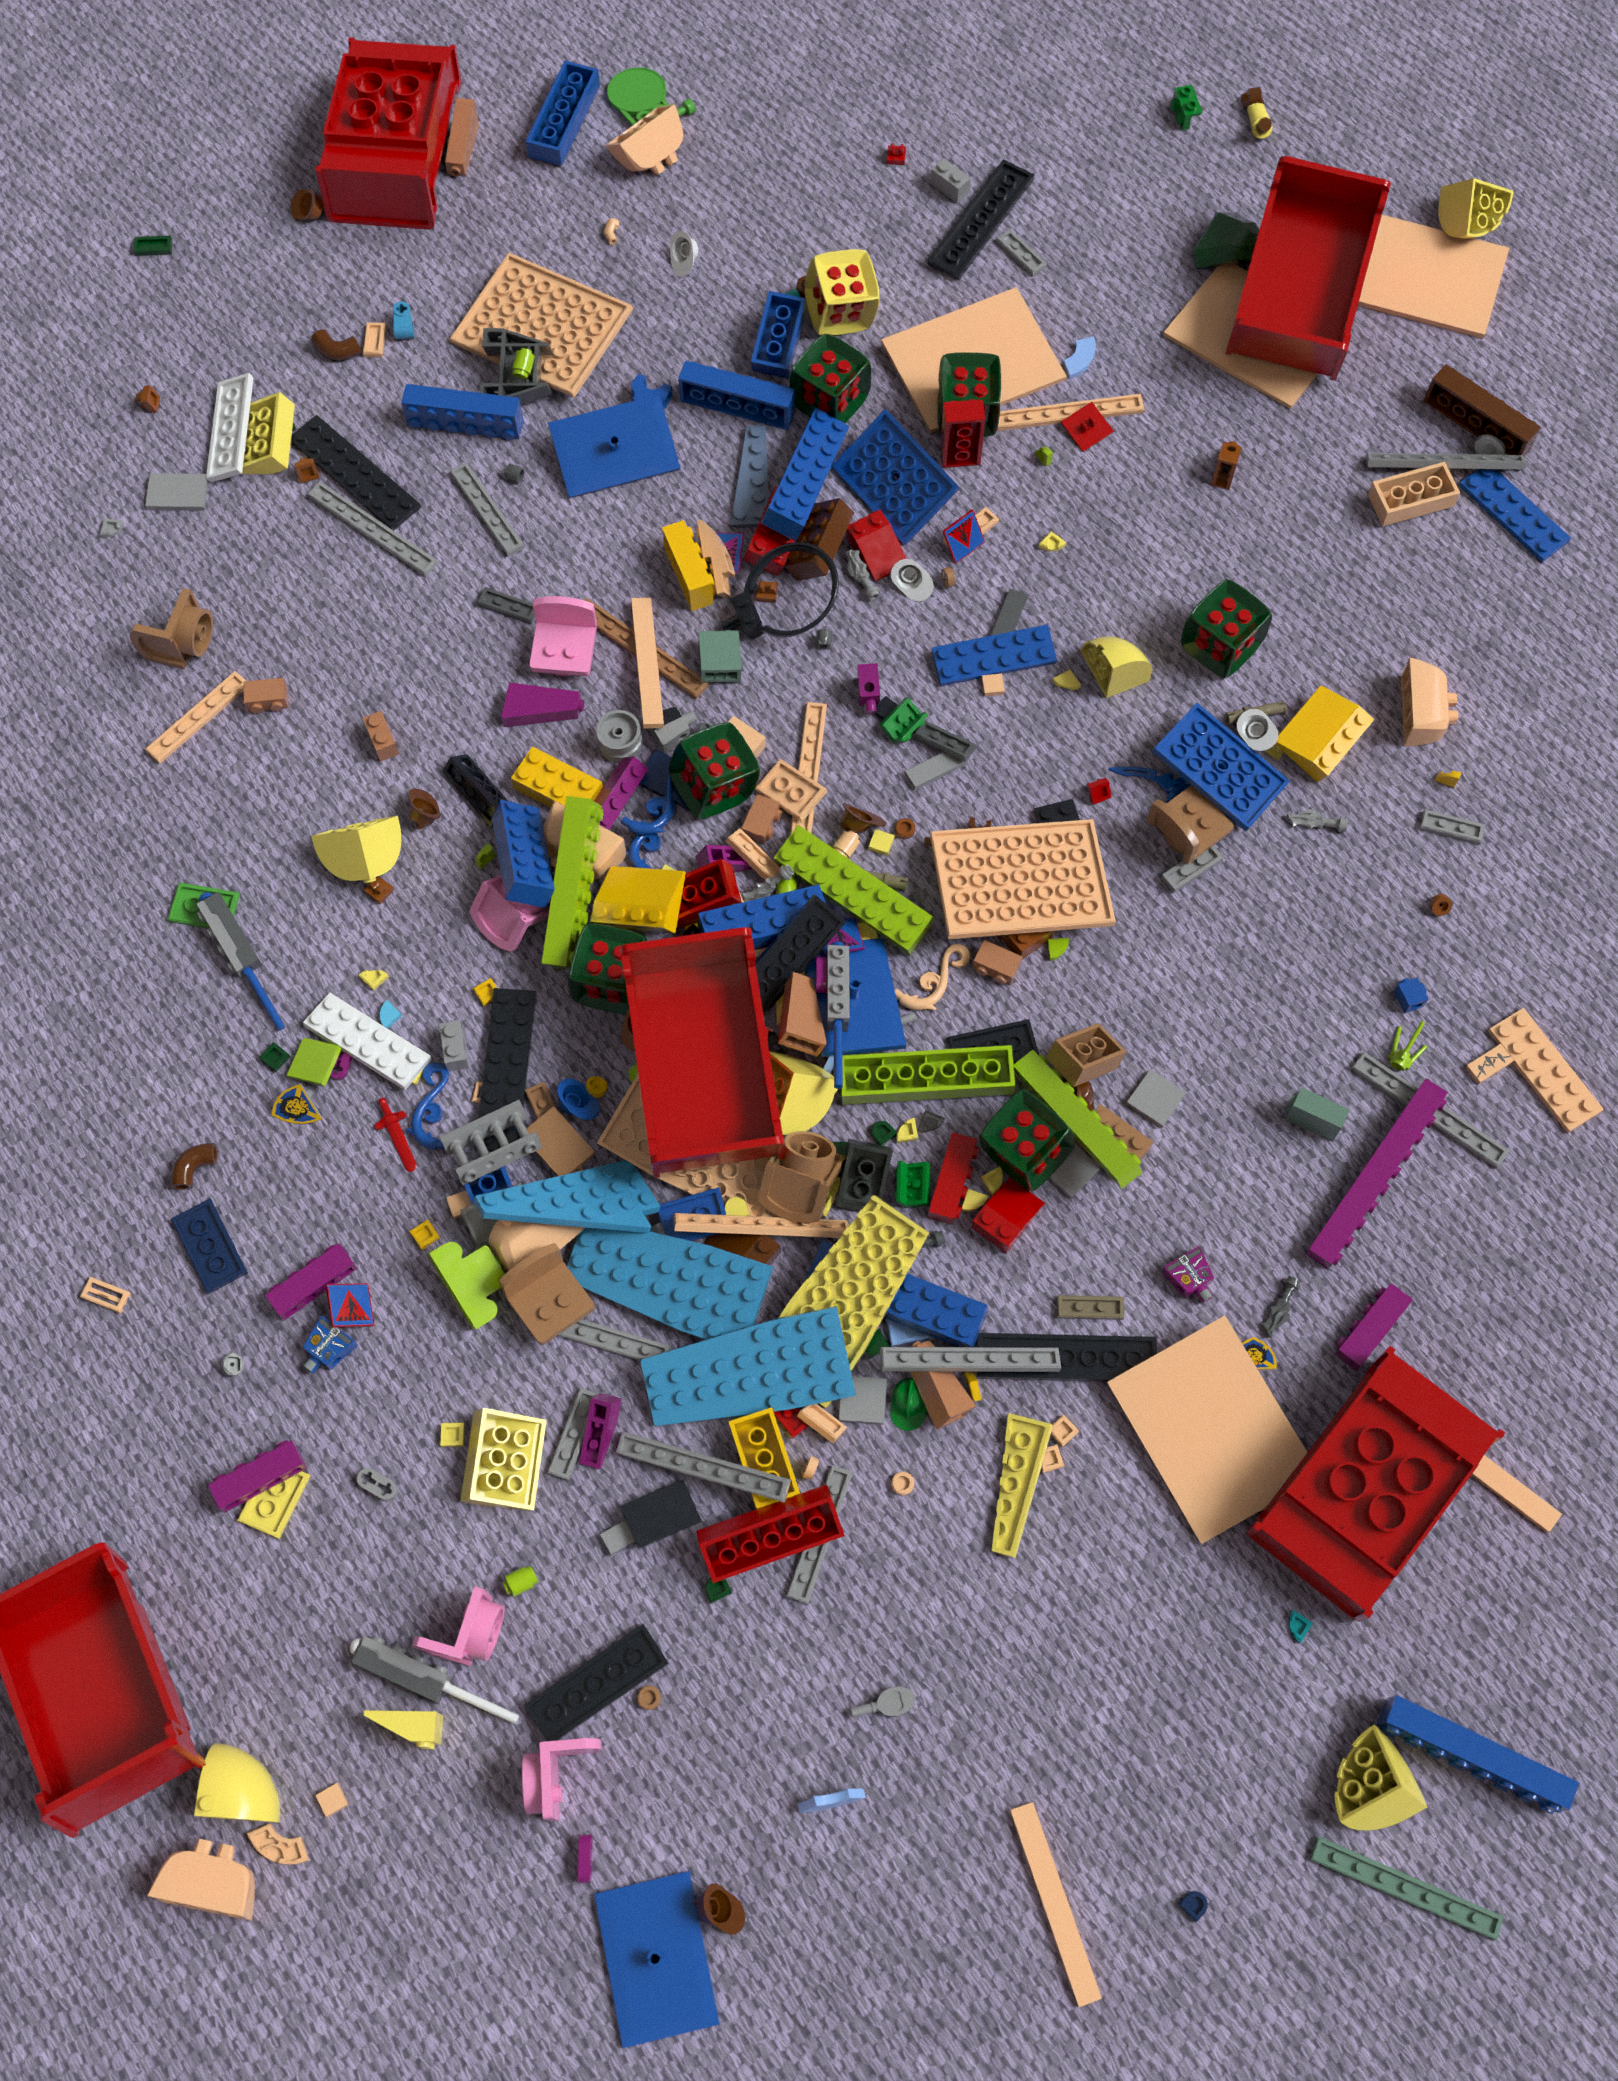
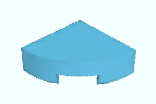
(389, 1014)

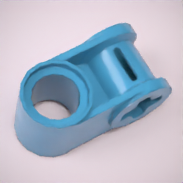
(402, 322)

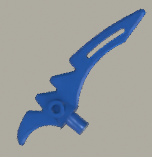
(1171, 786)

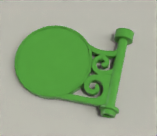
(639, 92)

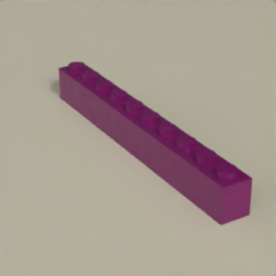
(1377, 1173)

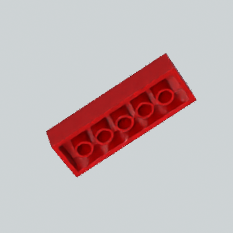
(769, 1533)

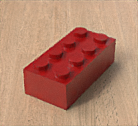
(962, 433)
(763, 541)
(706, 890)

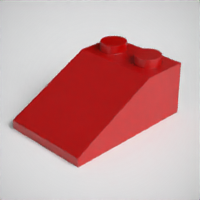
(876, 543)
(1007, 1215)

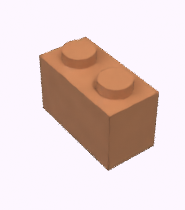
(265, 695)
(380, 736)
(761, 819)
(997, 963)

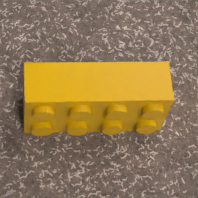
(688, 565)
(552, 780)
(763, 1449)

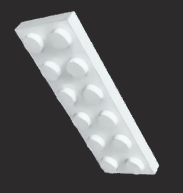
(229, 428)
(367, 1041)

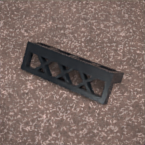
(473, 789)

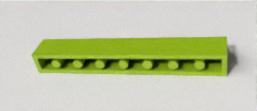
(1085, 1124)

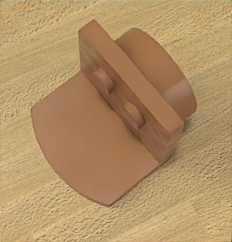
(185, 634)
(1189, 823)
(800, 1181)
(545, 1294)

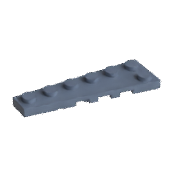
(752, 480)

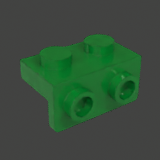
(1185, 105)
(903, 721)
(912, 1184)

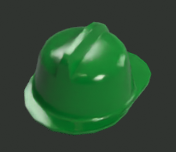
(907, 1406)

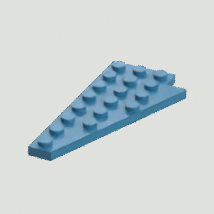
(596, 1197)

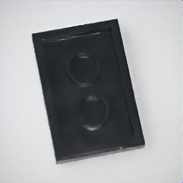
(660, 1514)

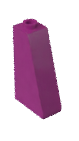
(539, 704)

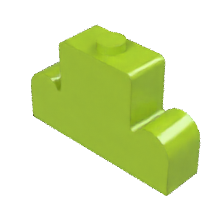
(469, 1279)

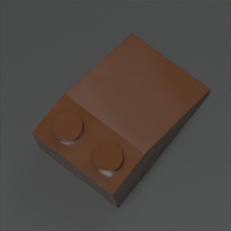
(752, 1246)

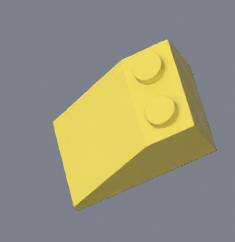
(419, 1727)

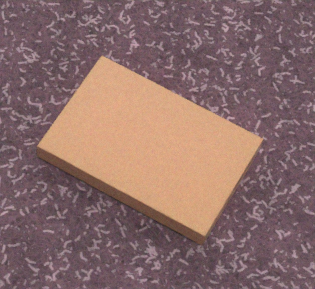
(792, 789)

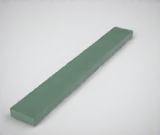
(1406, 1888)

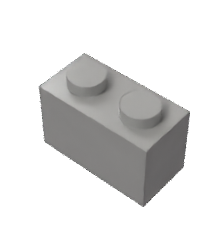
(950, 180)
(454, 1045)

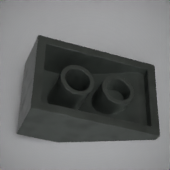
(863, 1173)

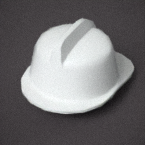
(683, 253)
(912, 580)
(1257, 730)

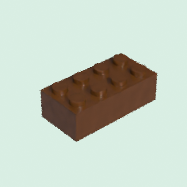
(824, 529)

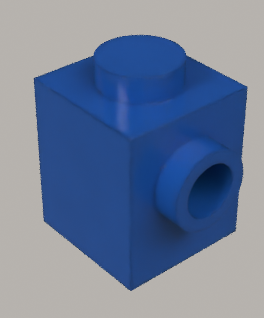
(1411, 994)

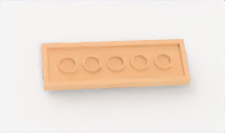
(1546, 1070)

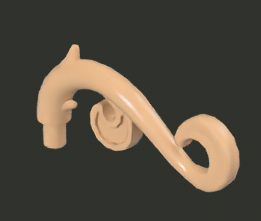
(941, 981)

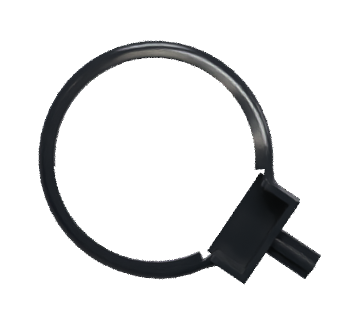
(744, 606)

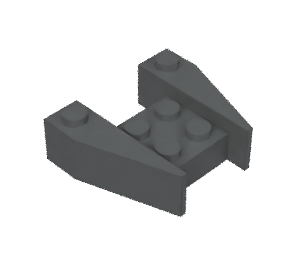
(505, 344)

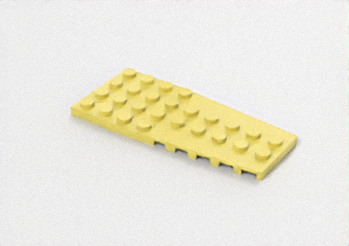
(862, 1274)

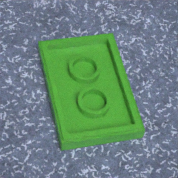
(185, 907)

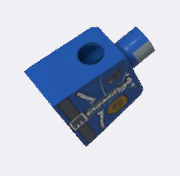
(327, 1346)

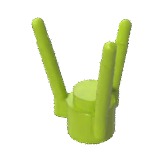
(1401, 1059)

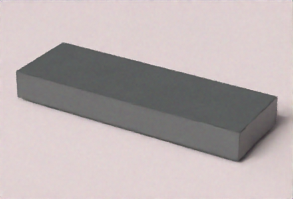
(506, 605)
(1010, 612)
(945, 741)

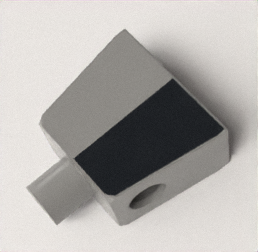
(674, 730)

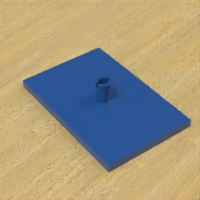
(592, 460)
(895, 476)
(1221, 766)
(873, 1004)
(678, 1990)

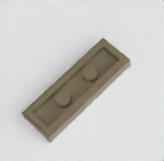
(1090, 1307)

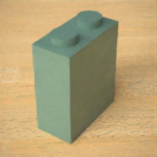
(719, 656)
(1316, 1114)

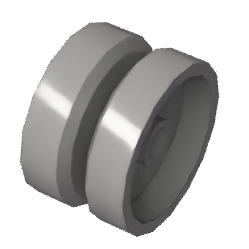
(619, 735)

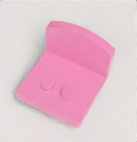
(563, 636)
(503, 920)
(477, 1634)
(540, 1774)

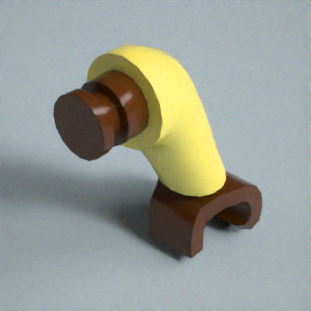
(1258, 116)

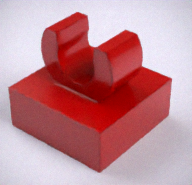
(896, 154)
(1099, 790)

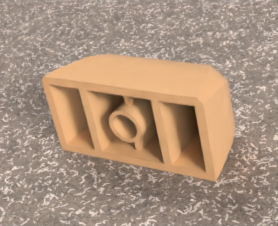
(649, 141)
(1425, 703)
(610, 848)
(517, 1240)
(206, 1881)

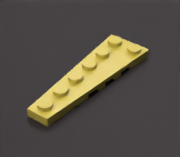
(1022, 1462)

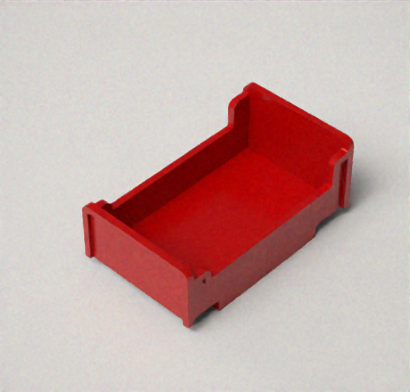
(387, 133)
(1308, 266)
(702, 1050)
(1373, 1485)
(90, 1690)

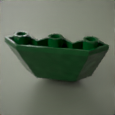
(1226, 241)

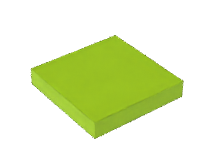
(314, 1062)

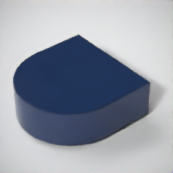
(1194, 1905)

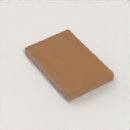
(562, 1145)

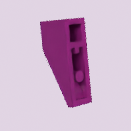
(715, 852)
(599, 1429)

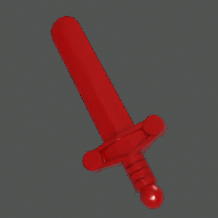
(391, 1122)

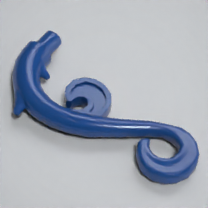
(652, 805)
(652, 846)
(425, 1105)

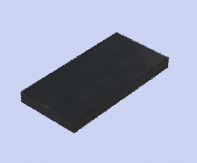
(1017, 1034)

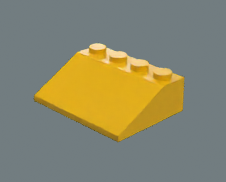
(1323, 732)
(639, 899)

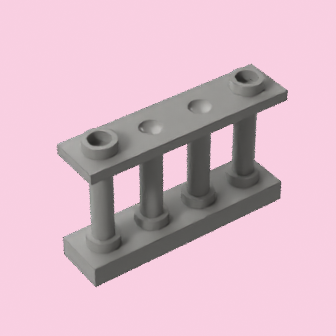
(483, 1128)

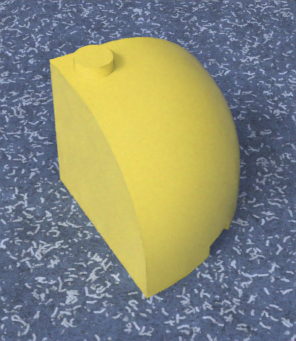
(1472, 208)
(1116, 664)
(360, 849)
(801, 1091)
(1375, 1785)
(236, 1787)

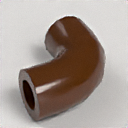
(335, 349)
(189, 1161)

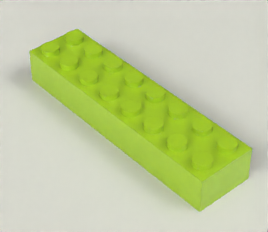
(572, 880)
(855, 890)
(928, 1075)

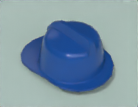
(576, 1100)

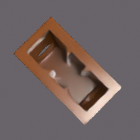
(1228, 457)

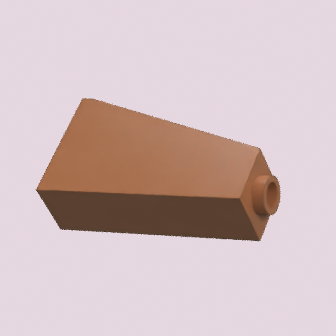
(462, 137)
(800, 1016)
(942, 1394)

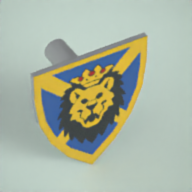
(296, 1106)
(1261, 1354)

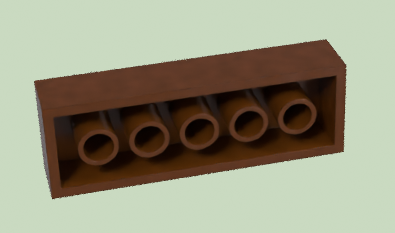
(1480, 411)

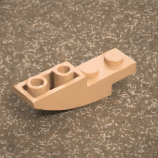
(715, 552)

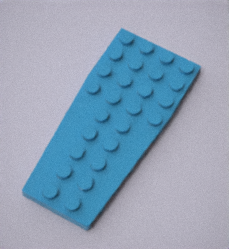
(671, 1279)
(745, 1371)

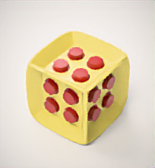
(841, 292)

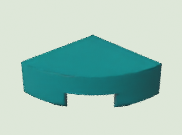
(1299, 1625)

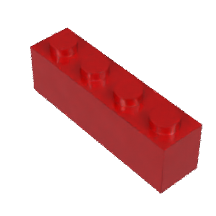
(952, 1178)

